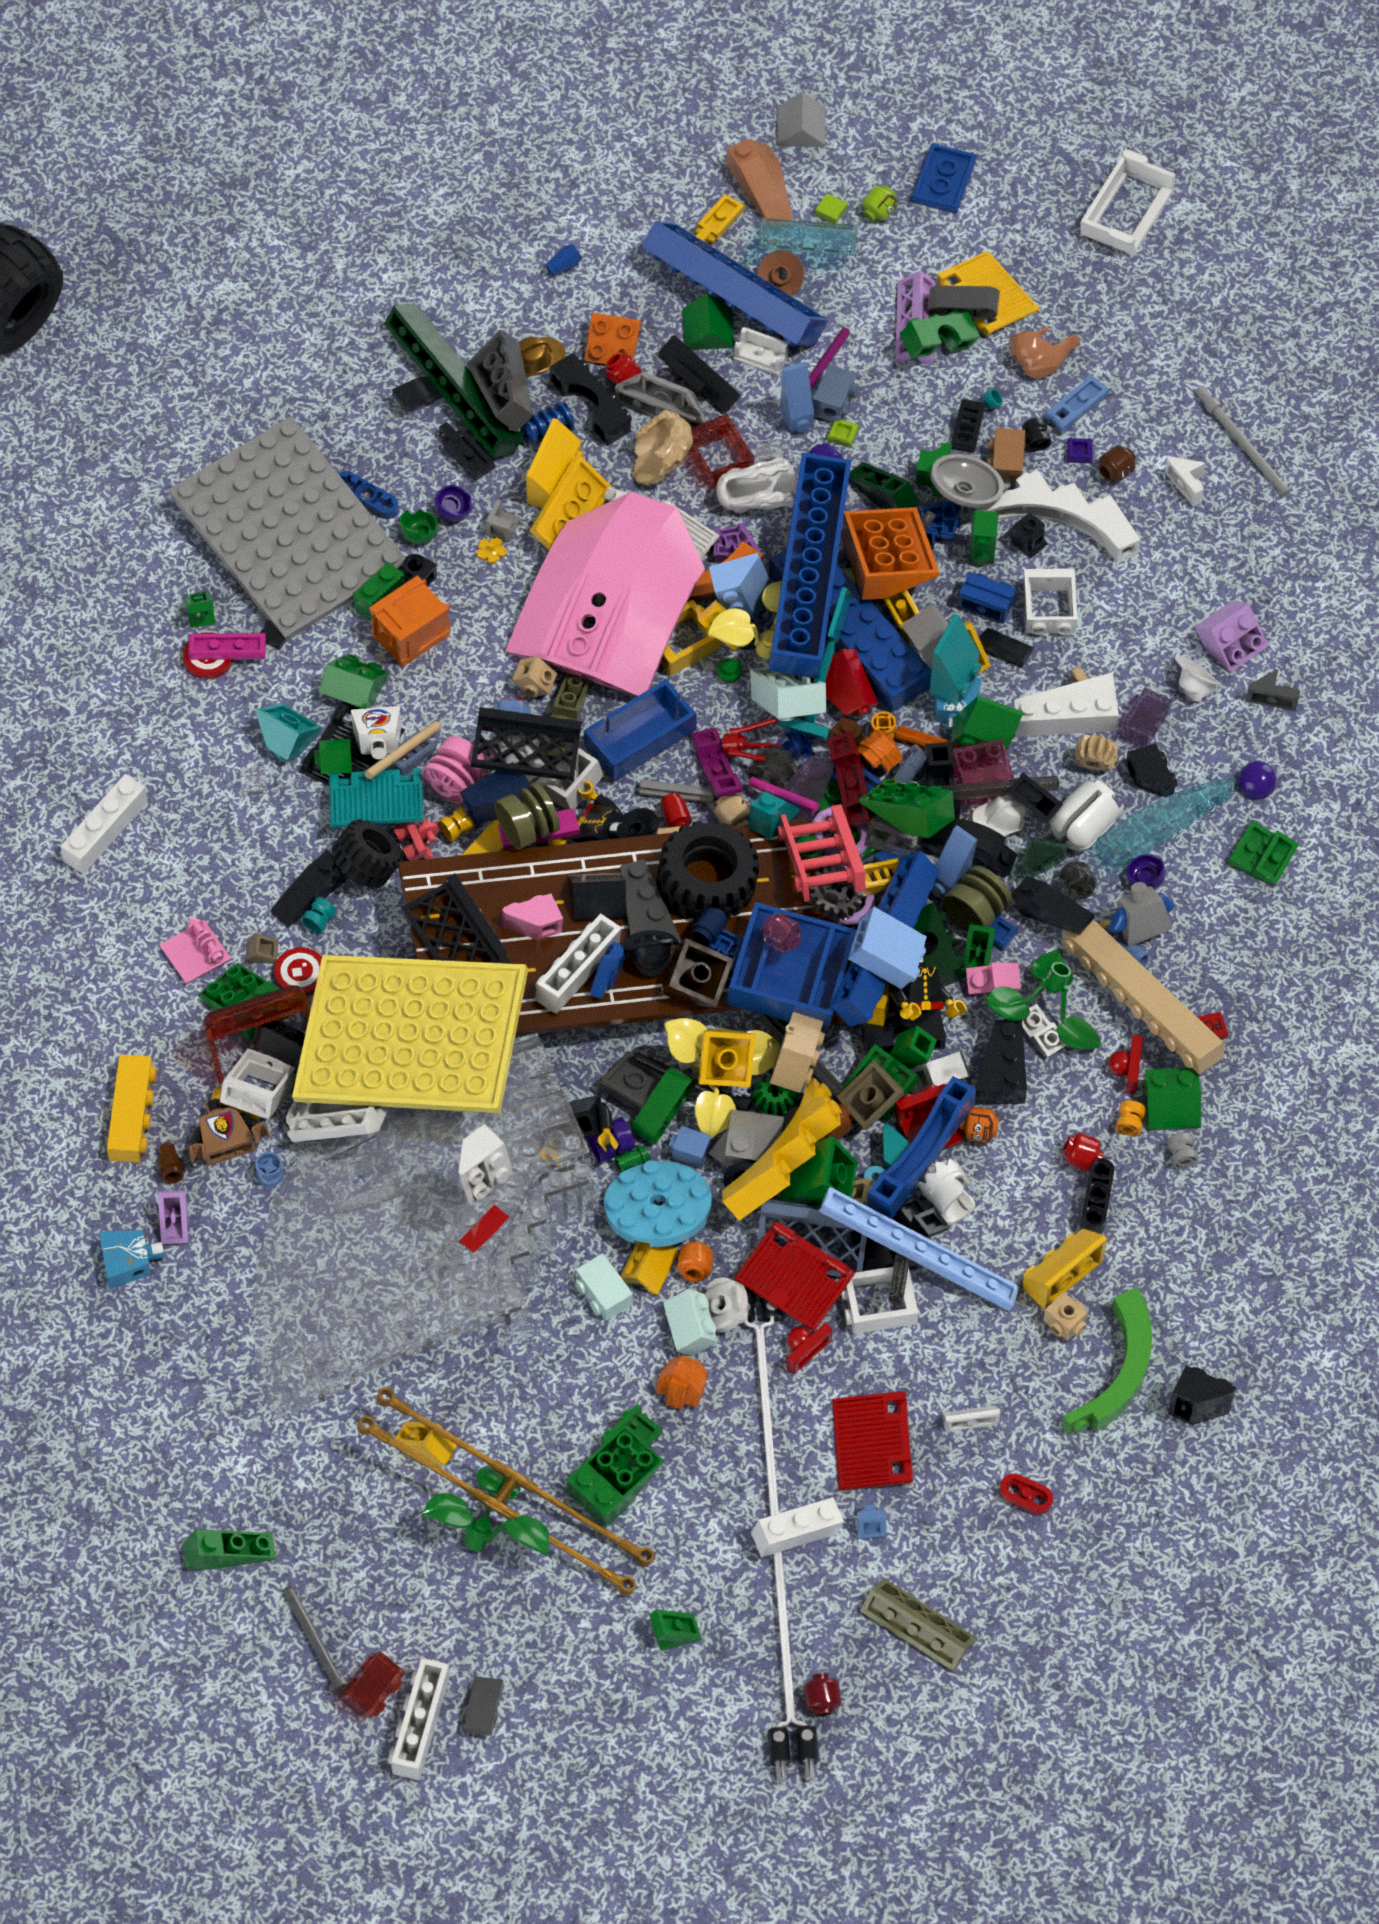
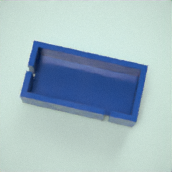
(640, 730)

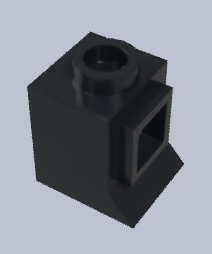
(1029, 535)

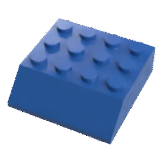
(793, 980)

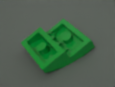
(1262, 853)
(897, 1070)

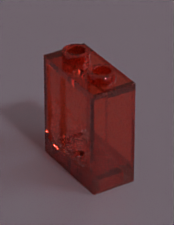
(714, 431)

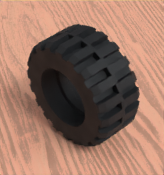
(713, 844)

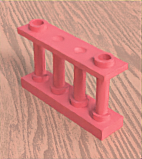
(842, 840)

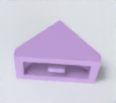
(173, 1217)

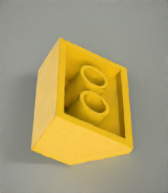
(551, 462)
(1064, 1266)

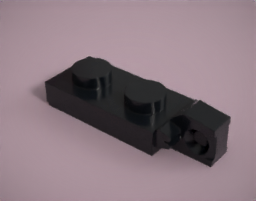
(466, 451)

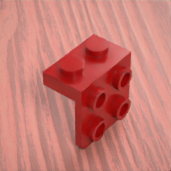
(913, 1111)

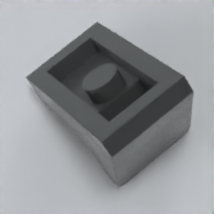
(1267, 693)

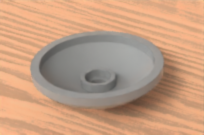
(967, 481)

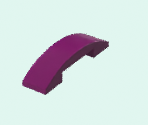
(715, 763)

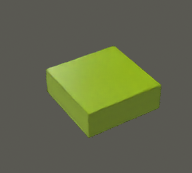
(831, 208)
(843, 433)

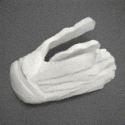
(758, 486)

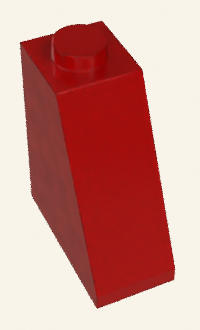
(848, 685)

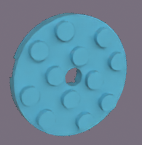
(636, 1218)

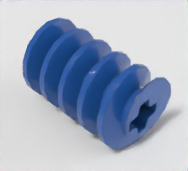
(539, 423)

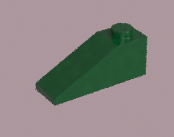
(883, 487)

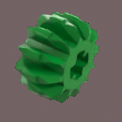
(764, 1100)

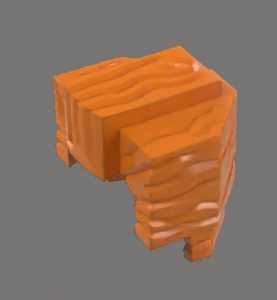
(880, 749)
(682, 1382)

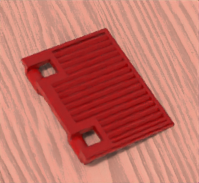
(794, 1276)
(872, 1440)

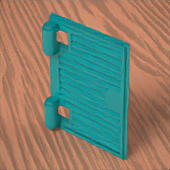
(382, 800)

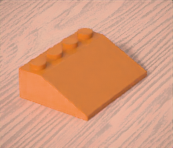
(887, 551)

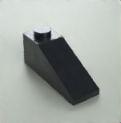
(317, 880)
(1048, 905)

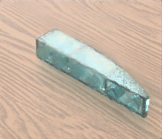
(1160, 822)

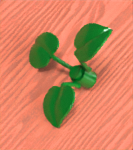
(1055, 977)
(453, 1512)

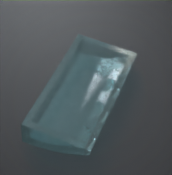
(808, 236)

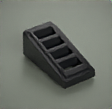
(970, 411)

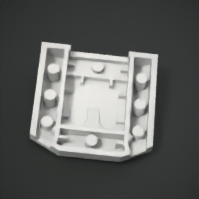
(326, 1121)

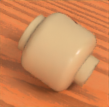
(732, 810)

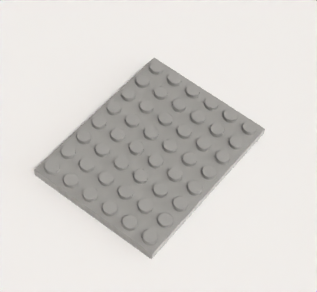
(286, 527)

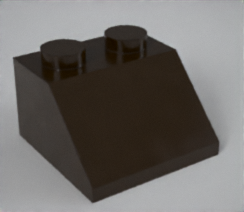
(696, 974)

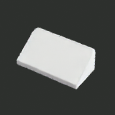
(971, 1418)

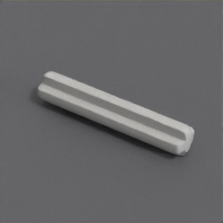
(687, 792)

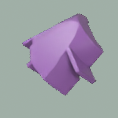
(729, 541)

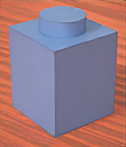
(690, 1147)

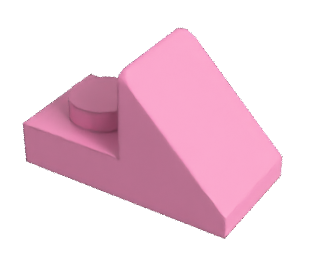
(986, 978)

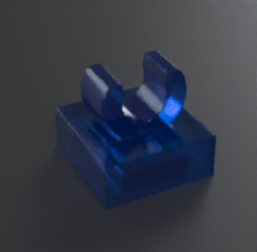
(799, 743)

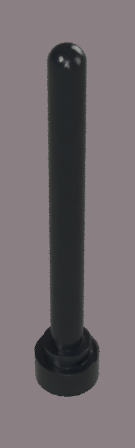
(741, 1103)

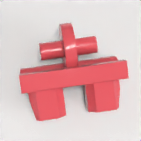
(419, 847)

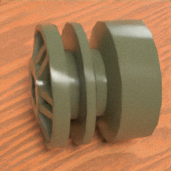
(527, 815)
(977, 898)

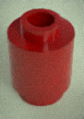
(675, 810)

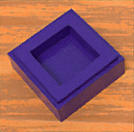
(1079, 450)

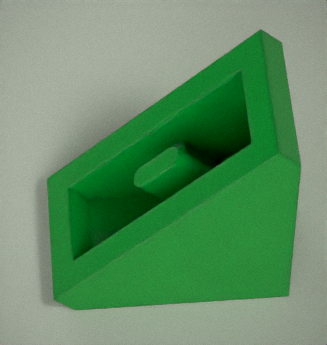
(978, 946)

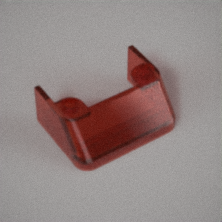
(249, 1015)

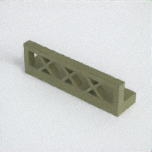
(917, 1625)

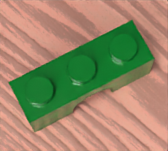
(924, 335)

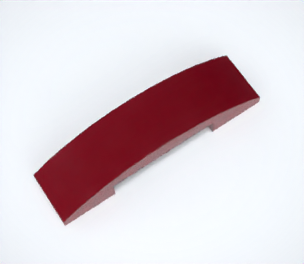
(850, 777)

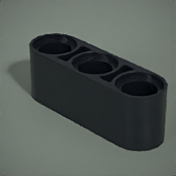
(280, 1041)
(1097, 1187)

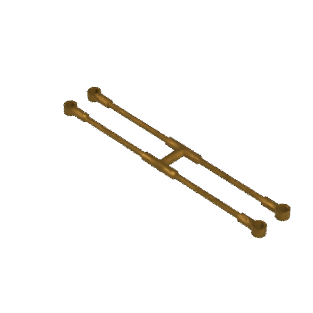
(513, 1478)

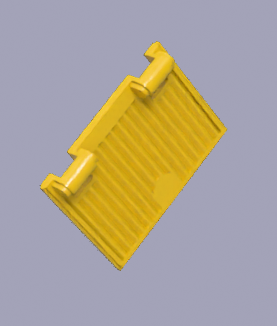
(986, 271)

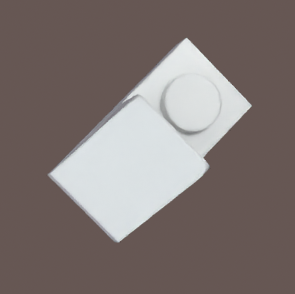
(1186, 476)

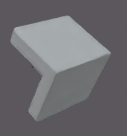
(501, 523)

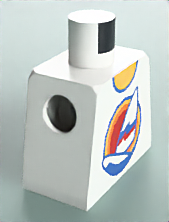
(377, 730)

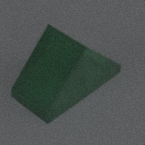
(1041, 856)

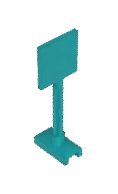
(806, 723)

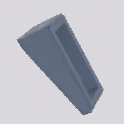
(413, 761)

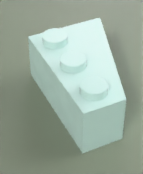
(786, 695)

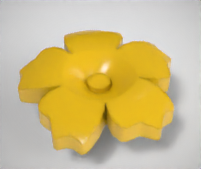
(491, 550)

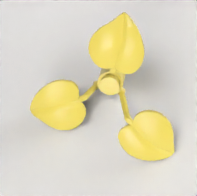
(735, 628)
(685, 1045)

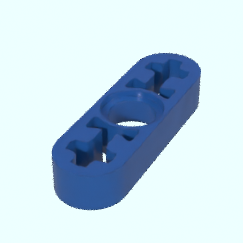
(372, 504)

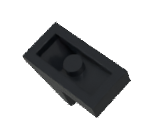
(1034, 798)

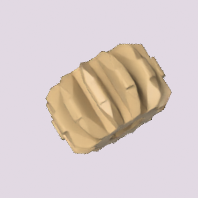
(1096, 753)

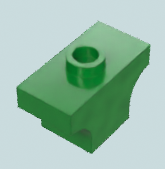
(925, 464)

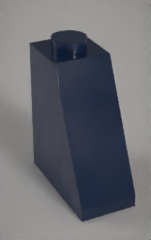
(481, 796)

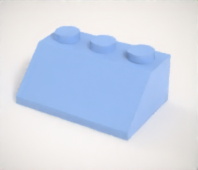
(741, 583)

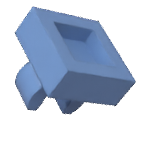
(871, 1522)

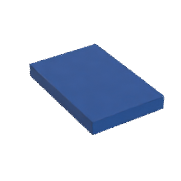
(944, 178)

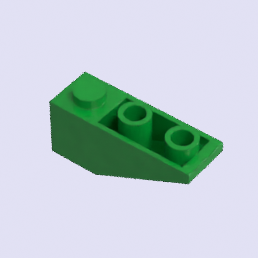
(227, 1548)

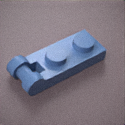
(1076, 404)

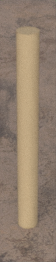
(402, 750)

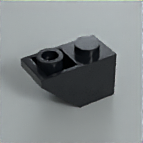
(1150, 770)

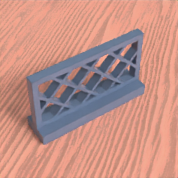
(810, 1214)

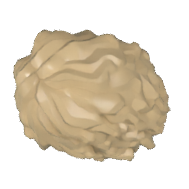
(661, 447)

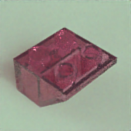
(981, 764)

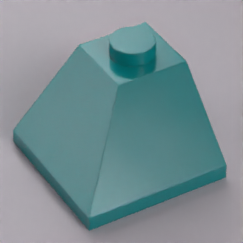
(286, 730)

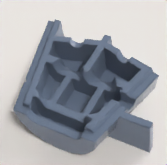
(908, 767)

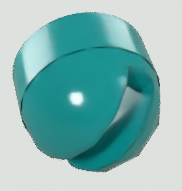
(992, 399)

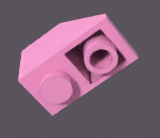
(533, 918)

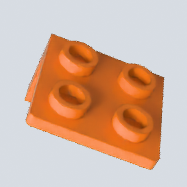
(611, 336)

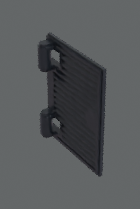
(339, 730)

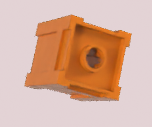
(410, 621)

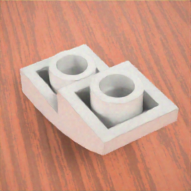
(1042, 1032)

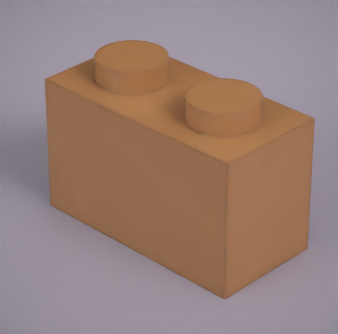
(1007, 453)

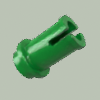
(632, 1158)

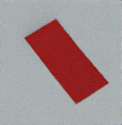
(487, 1227)

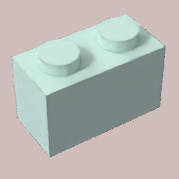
(603, 1287)
(690, 1322)

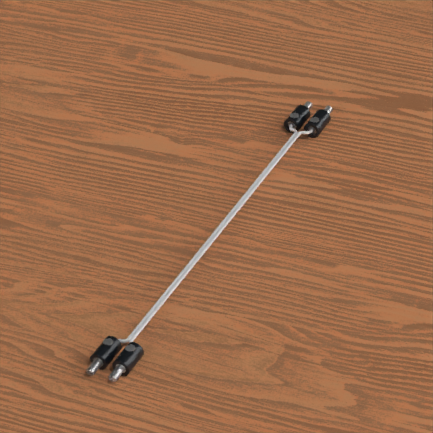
(779, 1736)

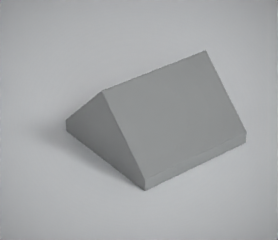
(801, 122)
(926, 631)

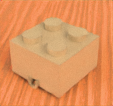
(798, 1052)

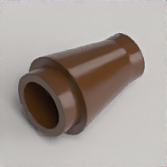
(170, 1165)

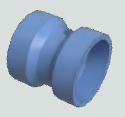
(266, 1164)

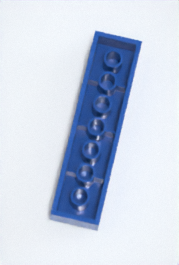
(734, 283)
(888, 660)

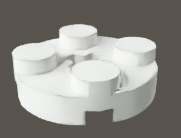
(736, 1303)

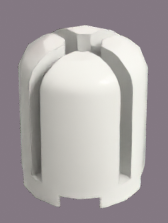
(1086, 815)

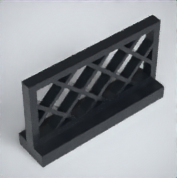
(528, 728)
(471, 916)

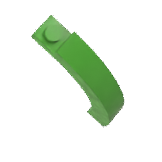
(1137, 1332)

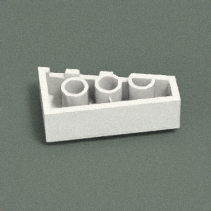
(1070, 709)

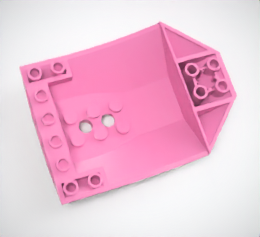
(646, 569)

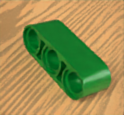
(662, 1105)

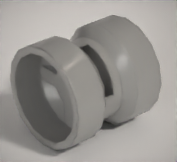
(1182, 1149)

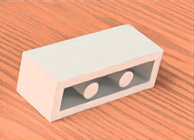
(797, 1527)

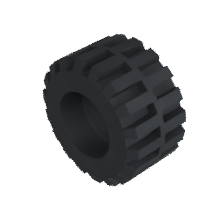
(367, 853)

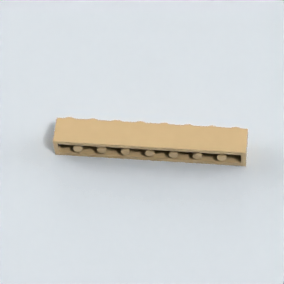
(1145, 997)

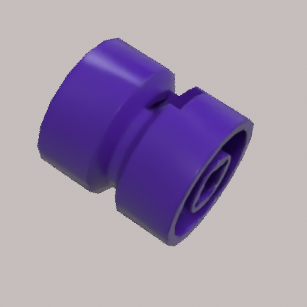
(622, 1135)

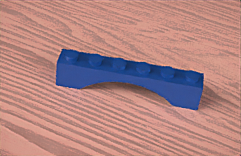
(902, 1177)

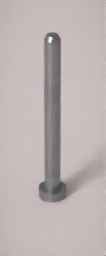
(338, 1682)

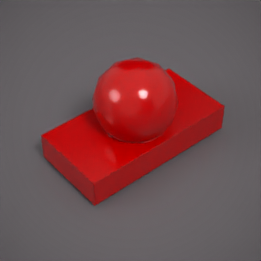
(1123, 1064)
(806, 1345)

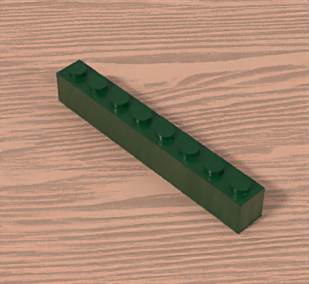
(451, 378)

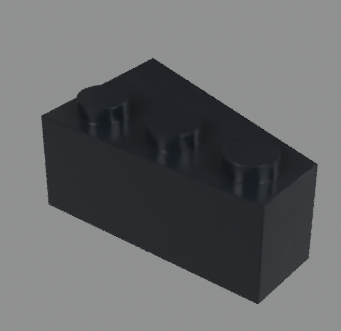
(1003, 1067)

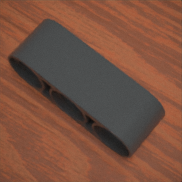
(977, 300)

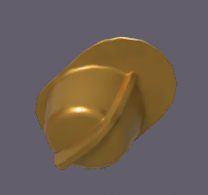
(540, 354)

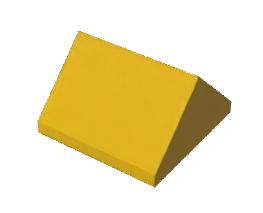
(727, 1058)

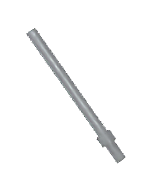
(1214, 407)

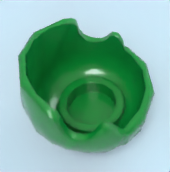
(418, 526)

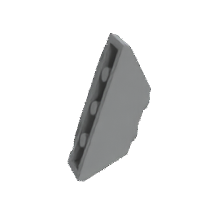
(655, 394)

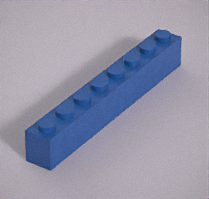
(903, 901)

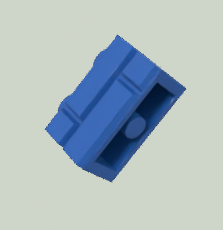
(986, 597)

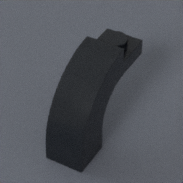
(989, 846)

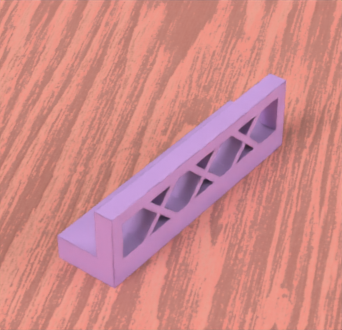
(920, 297)

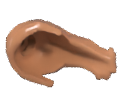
(1038, 355)

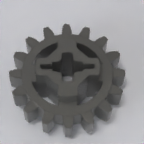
(832, 898)

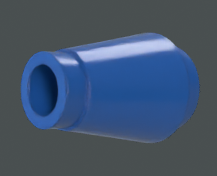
(563, 260)

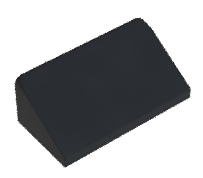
(1005, 647)

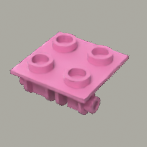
(195, 951)

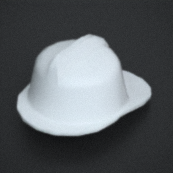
(1195, 679)
(1001, 815)

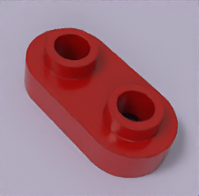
(1027, 1492)

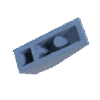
(796, 398)
(954, 861)

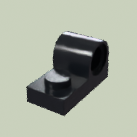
(426, 568)

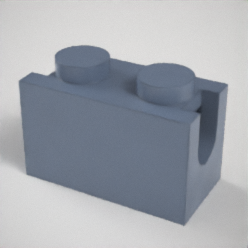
(834, 394)

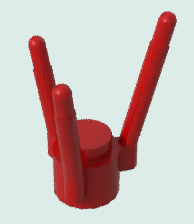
(735, 743)

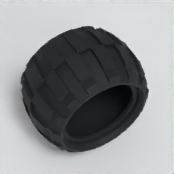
(28, 285)

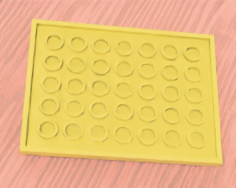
(410, 1033)

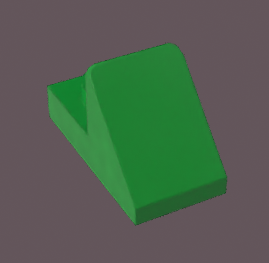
(200, 609)
(674, 1628)

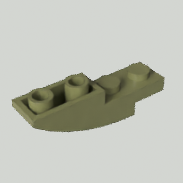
(568, 705)

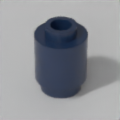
(709, 926)

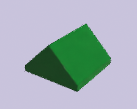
(708, 324)

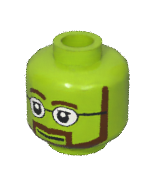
(879, 203)

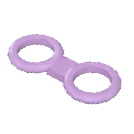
(869, 901)

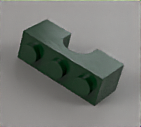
(944, 958)

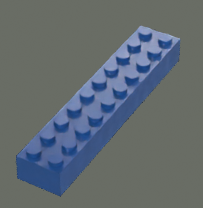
(810, 565)

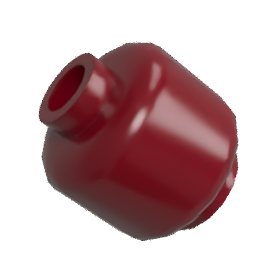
(822, 1695)

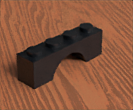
(573, 377)

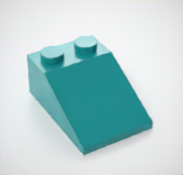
(954, 663)

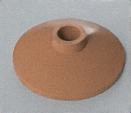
(780, 261)

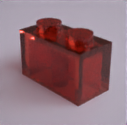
(372, 1685)

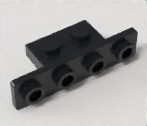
(698, 374)

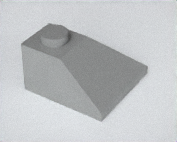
(751, 1135)

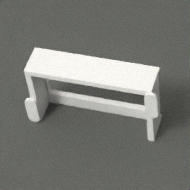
(1135, 166)

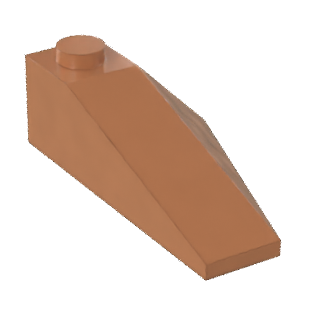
(760, 177)

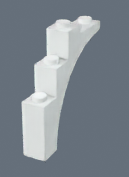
(1067, 505)

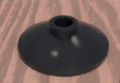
(641, 822)

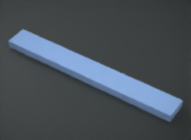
(919, 1249)

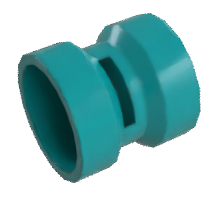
(319, 915)

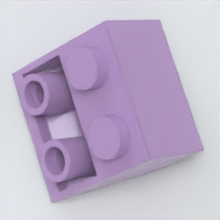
(1232, 635)

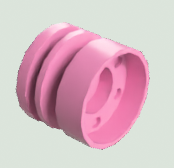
(452, 770)

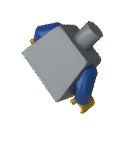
(1140, 915)

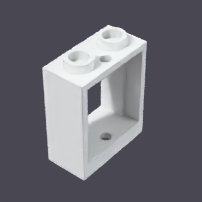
(1050, 581)
(254, 1098)
(883, 1320)

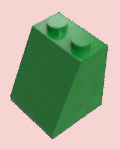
(828, 1168)

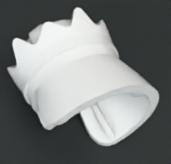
(944, 1187)

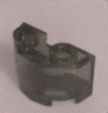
(776, 768)

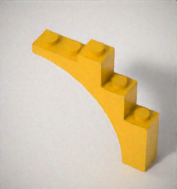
(796, 1145)

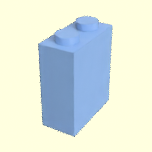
(888, 948)

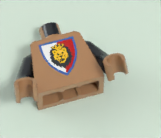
(225, 1134)

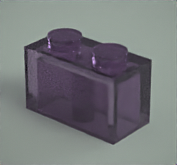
(1144, 718)

